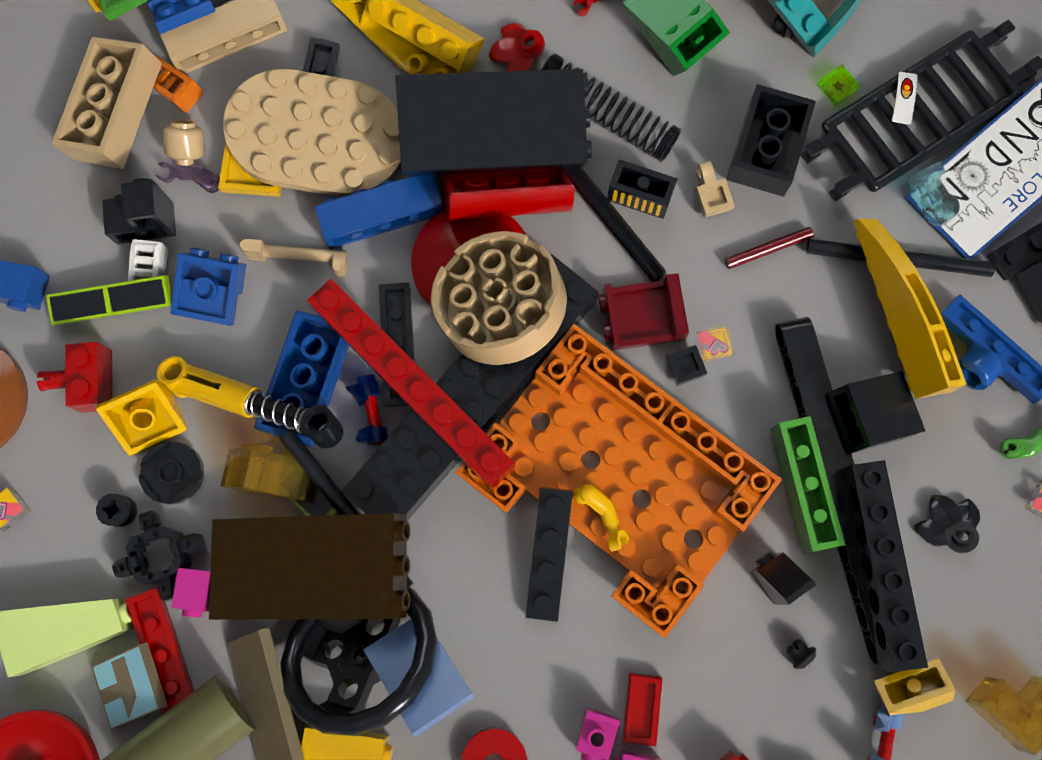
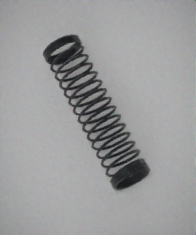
(555, 62)

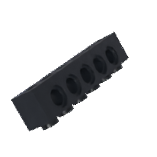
(883, 567)

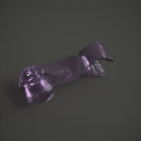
(199, 174)

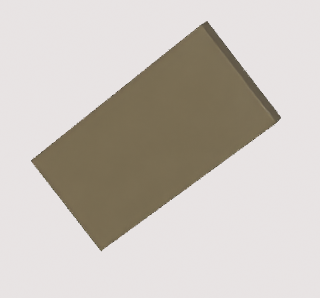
(264, 698)

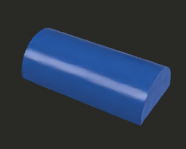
(305, 369)

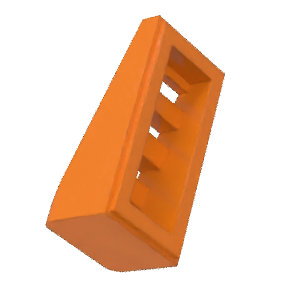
(184, 95)

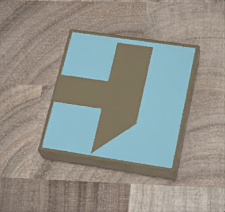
(129, 686)

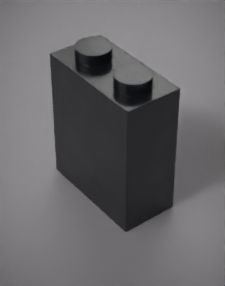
(875, 412)

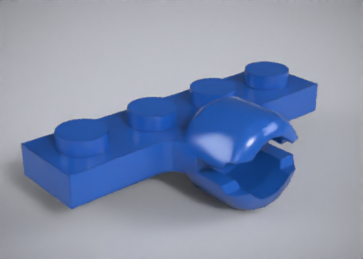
(991, 352)

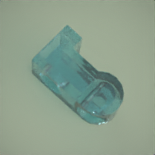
(932, 196)

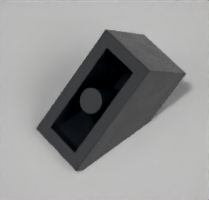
(781, 578)

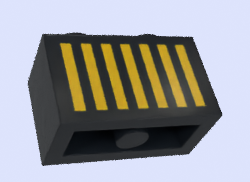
(641, 189)

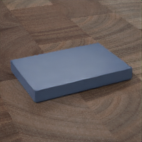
(443, 690)

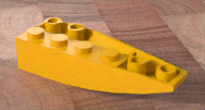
(415, 35)
(910, 314)

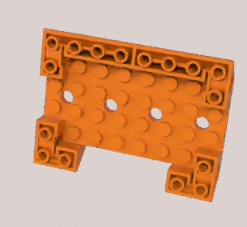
(642, 445)

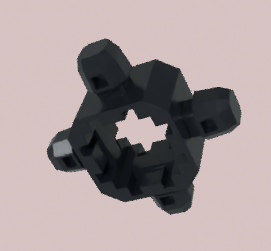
(137, 564)

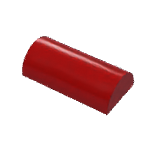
(507, 193)

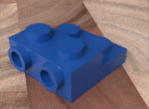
(175, 13)
(207, 286)

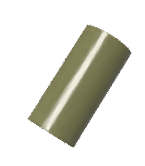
(194, 729)

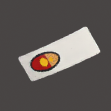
(905, 98)

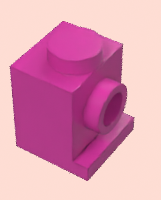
(594, 722)

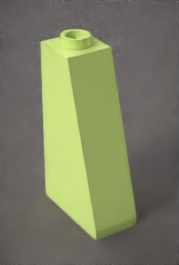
(50, 633)

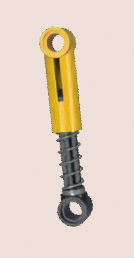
(247, 400)

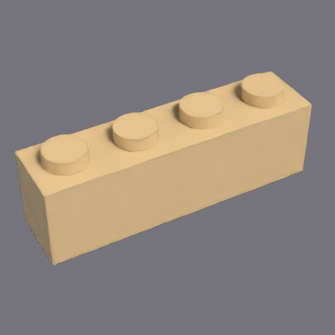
(222, 33)

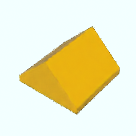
(143, 416)

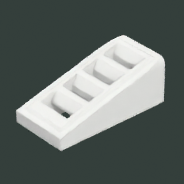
(138, 259)

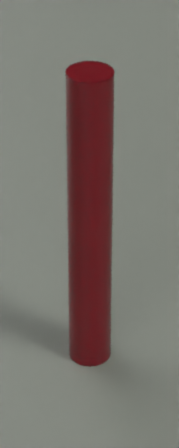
(769, 247)

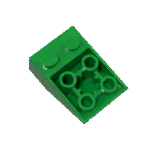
(678, 29)

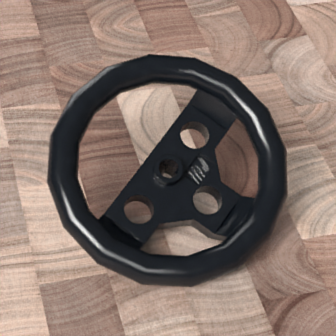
(352, 667)

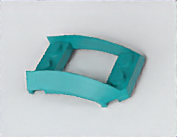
(810, 24)

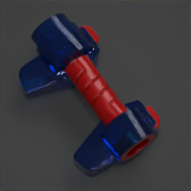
(366, 393)

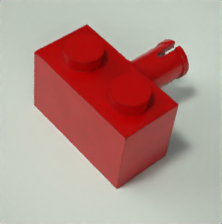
(85, 376)

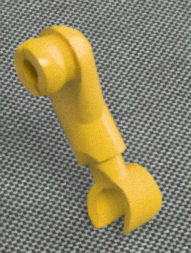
(605, 507)

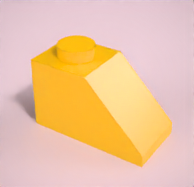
(916, 689)

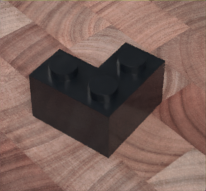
(139, 213)

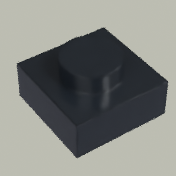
(686, 365)

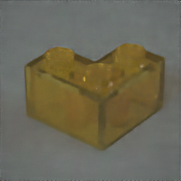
(260, 471)
(1011, 713)

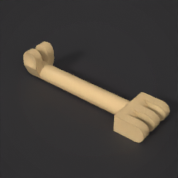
(257, 251)

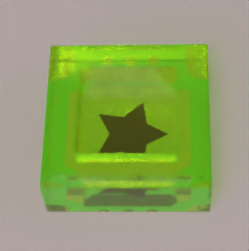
(838, 85)

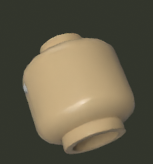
(183, 141)

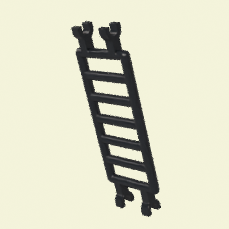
(981, 47)

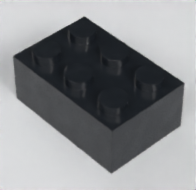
(771, 140)

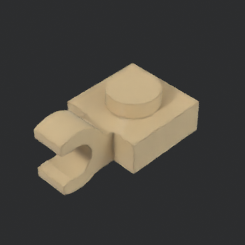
(712, 194)

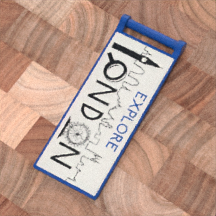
(994, 176)

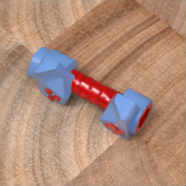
(887, 725)

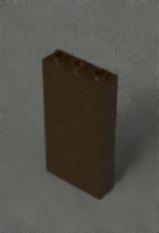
(310, 567)

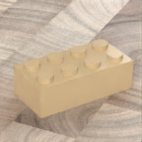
(107, 102)

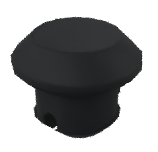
(780, 25)
(801, 654)

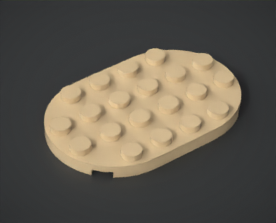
(313, 132)

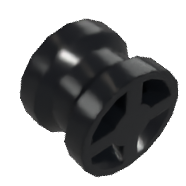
(123, 513)

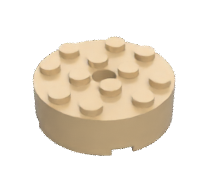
(499, 298)

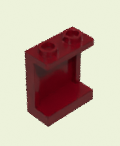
(644, 313)

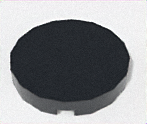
(171, 472)

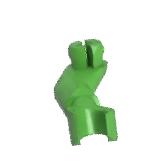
(1022, 447)

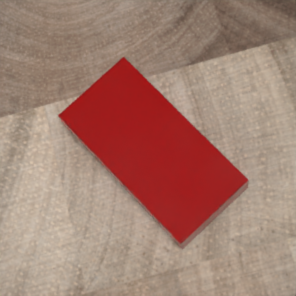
(642, 709)

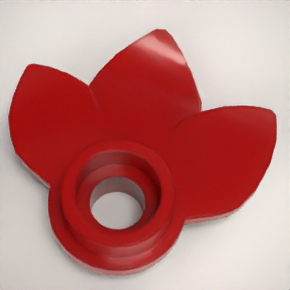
(513, 47)

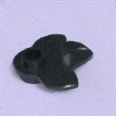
(947, 520)

